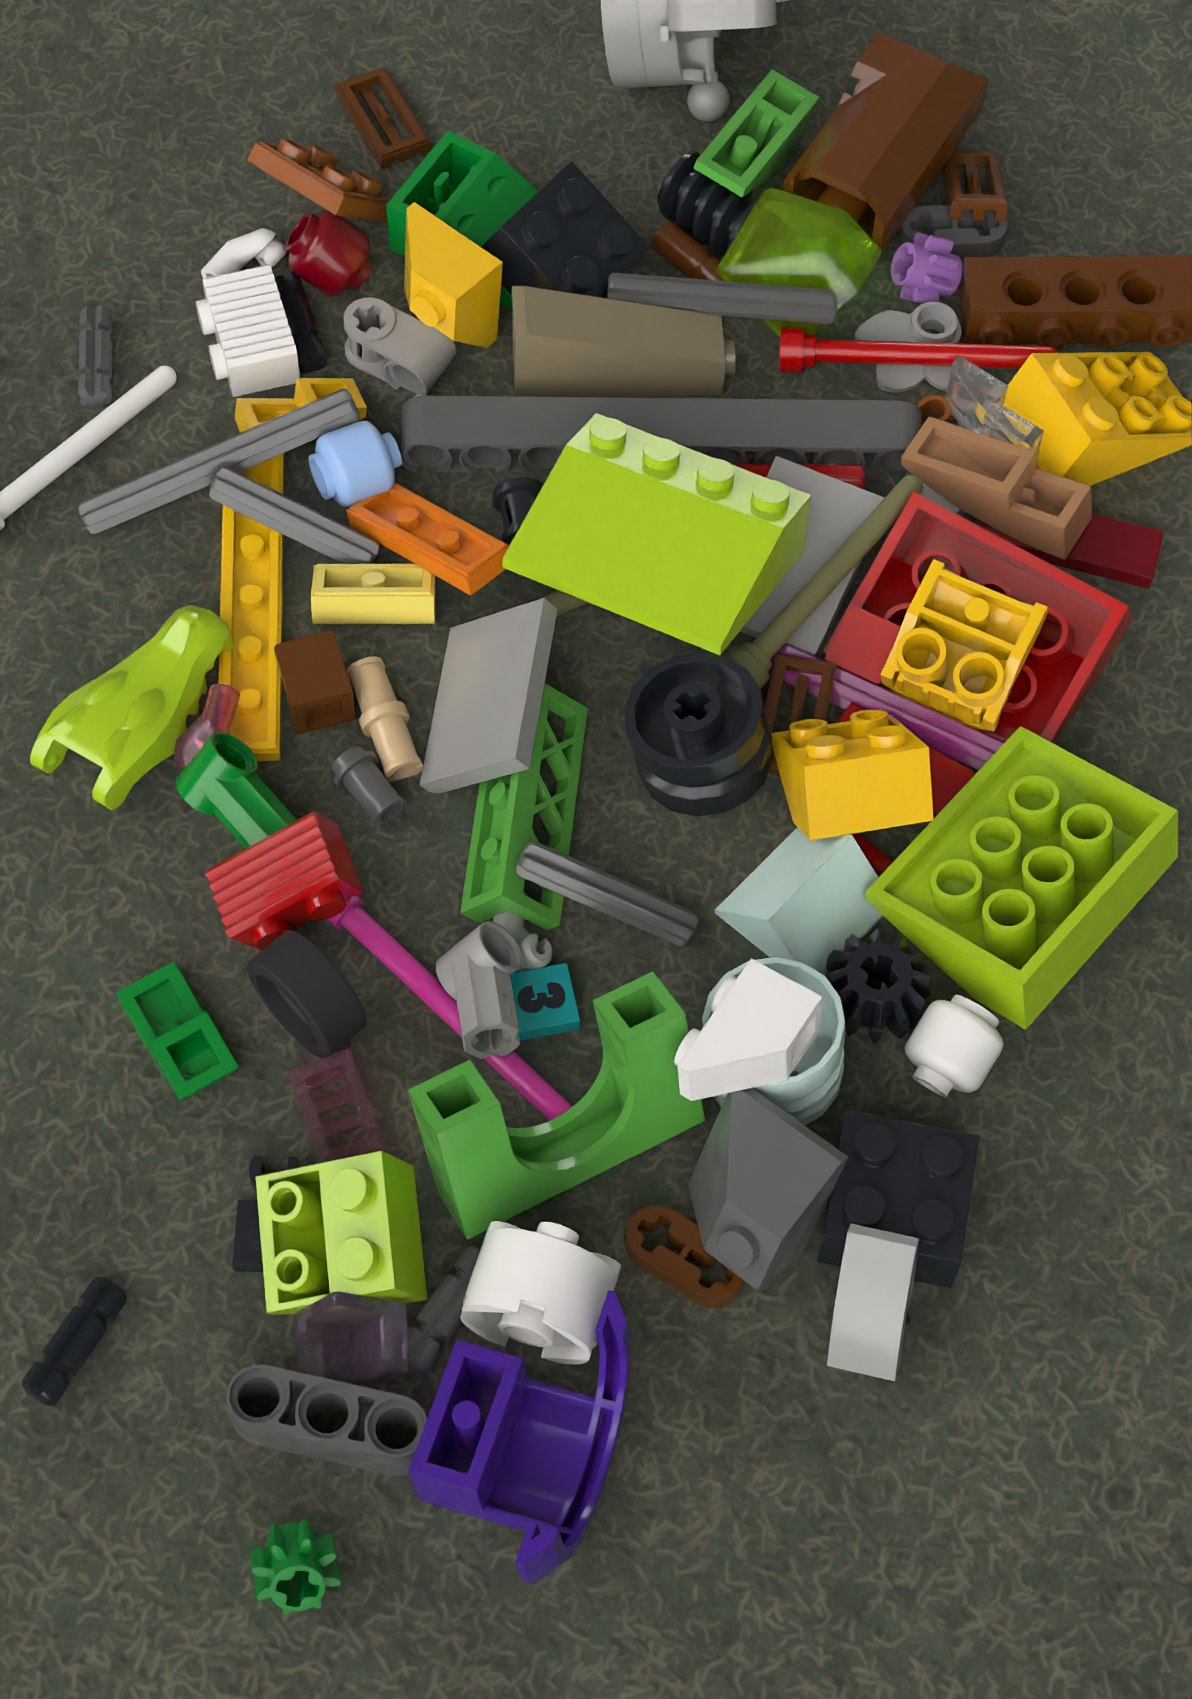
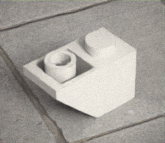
(753, 1036)

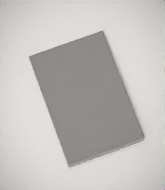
(833, 517)
(489, 697)

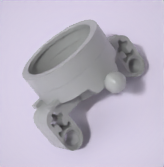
(674, 44)

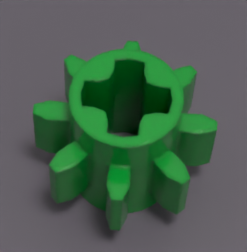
(295, 1566)

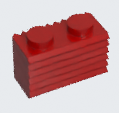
(284, 881)

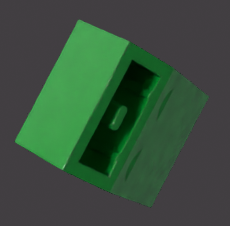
(464, 189)

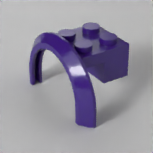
(523, 1446)

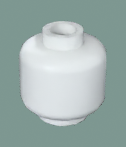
(954, 1046)

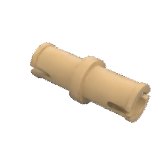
(384, 719)

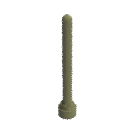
(757, 656)

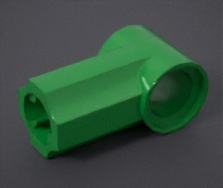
(224, 785)

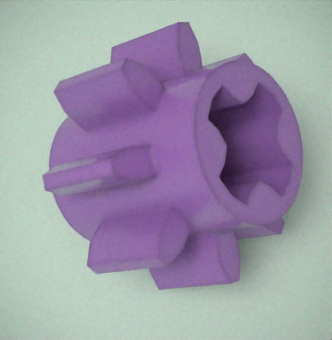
(926, 269)

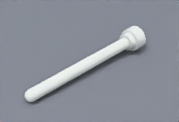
(85, 440)

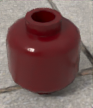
(329, 252)

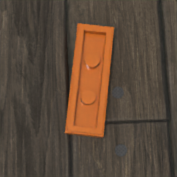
(430, 537)

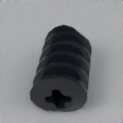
(703, 205)

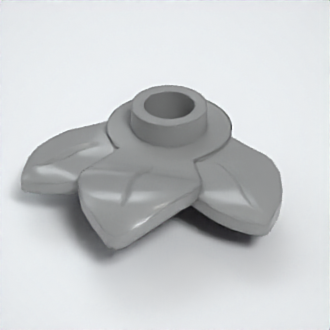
(906, 327)

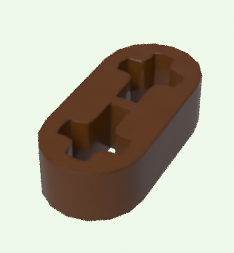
(675, 1269)

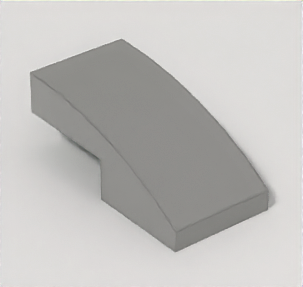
(872, 1302)

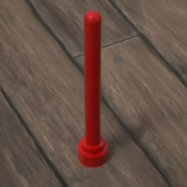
(802, 350)

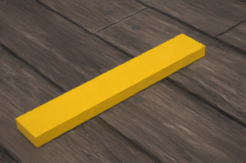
(254, 614)

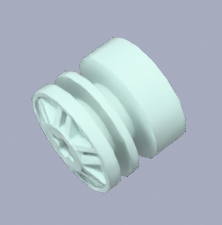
(820, 1071)

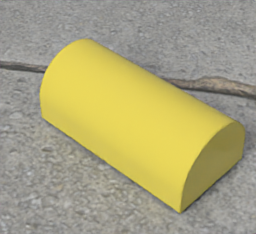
(373, 594)

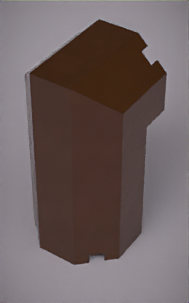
(889, 135)

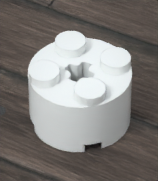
(539, 1290)

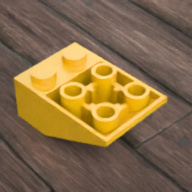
(1100, 412)

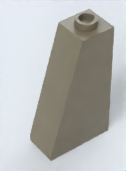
(614, 348)

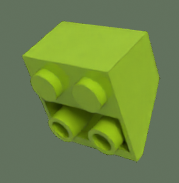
(340, 1230)

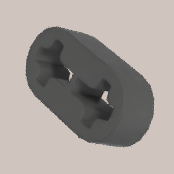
(965, 237)

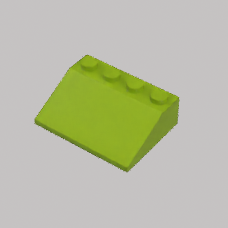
(660, 533)
(1027, 873)

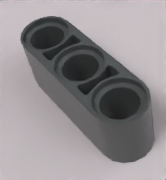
(304, 1397)

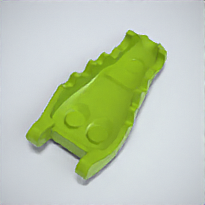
(138, 707)

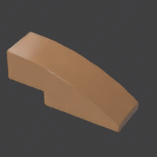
(1000, 486)

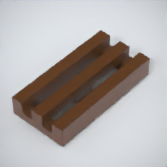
(398, 148)
(974, 200)
(799, 665)

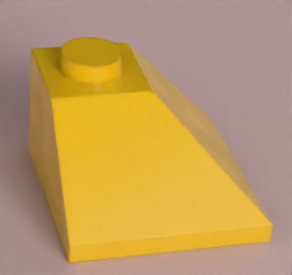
(450, 280)

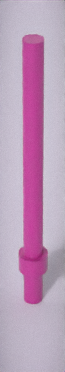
(433, 994)

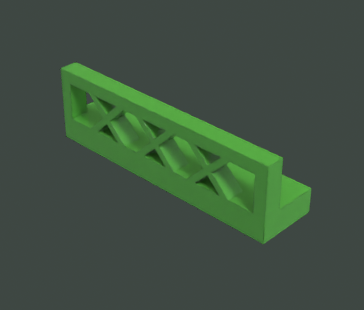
(506, 819)

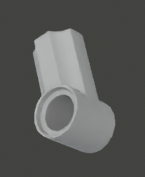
(479, 979)

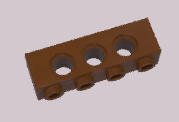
(1077, 300)

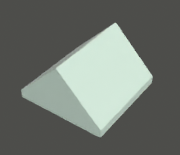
(805, 899)

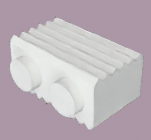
(250, 331)

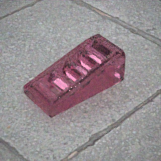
(324, 1072)

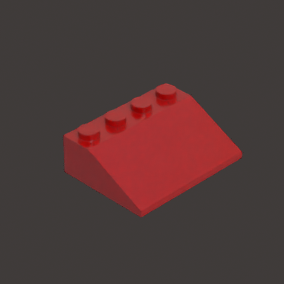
(1074, 639)

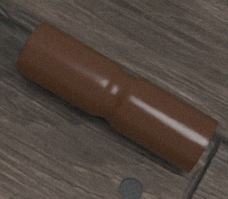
(685, 253)

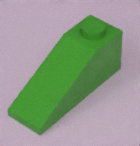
(759, 135)

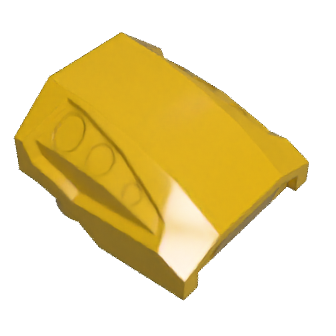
(978, 647)

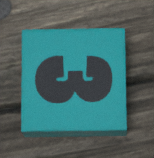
(544, 1001)

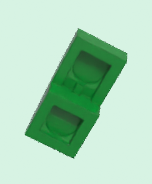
(176, 1031)

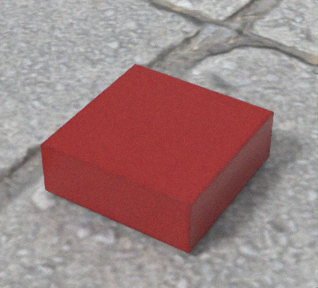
(863, 644)

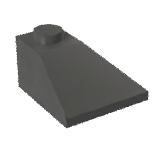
(760, 1186)

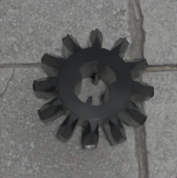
(901, 988)

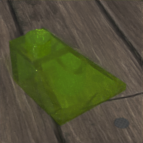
(800, 245)

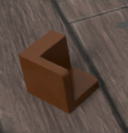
(315, 682)

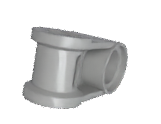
(400, 351)

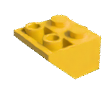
(853, 774)

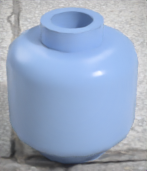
(354, 463)

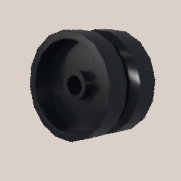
(699, 733)

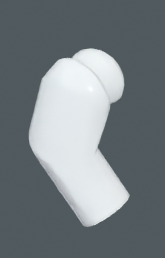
(241, 250)

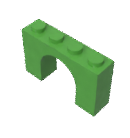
(634, 1104)

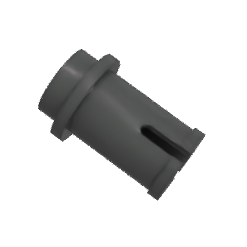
(366, 783)

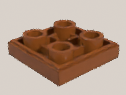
(316, 176)

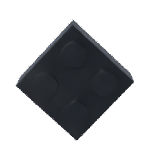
(565, 239)
(904, 1183)

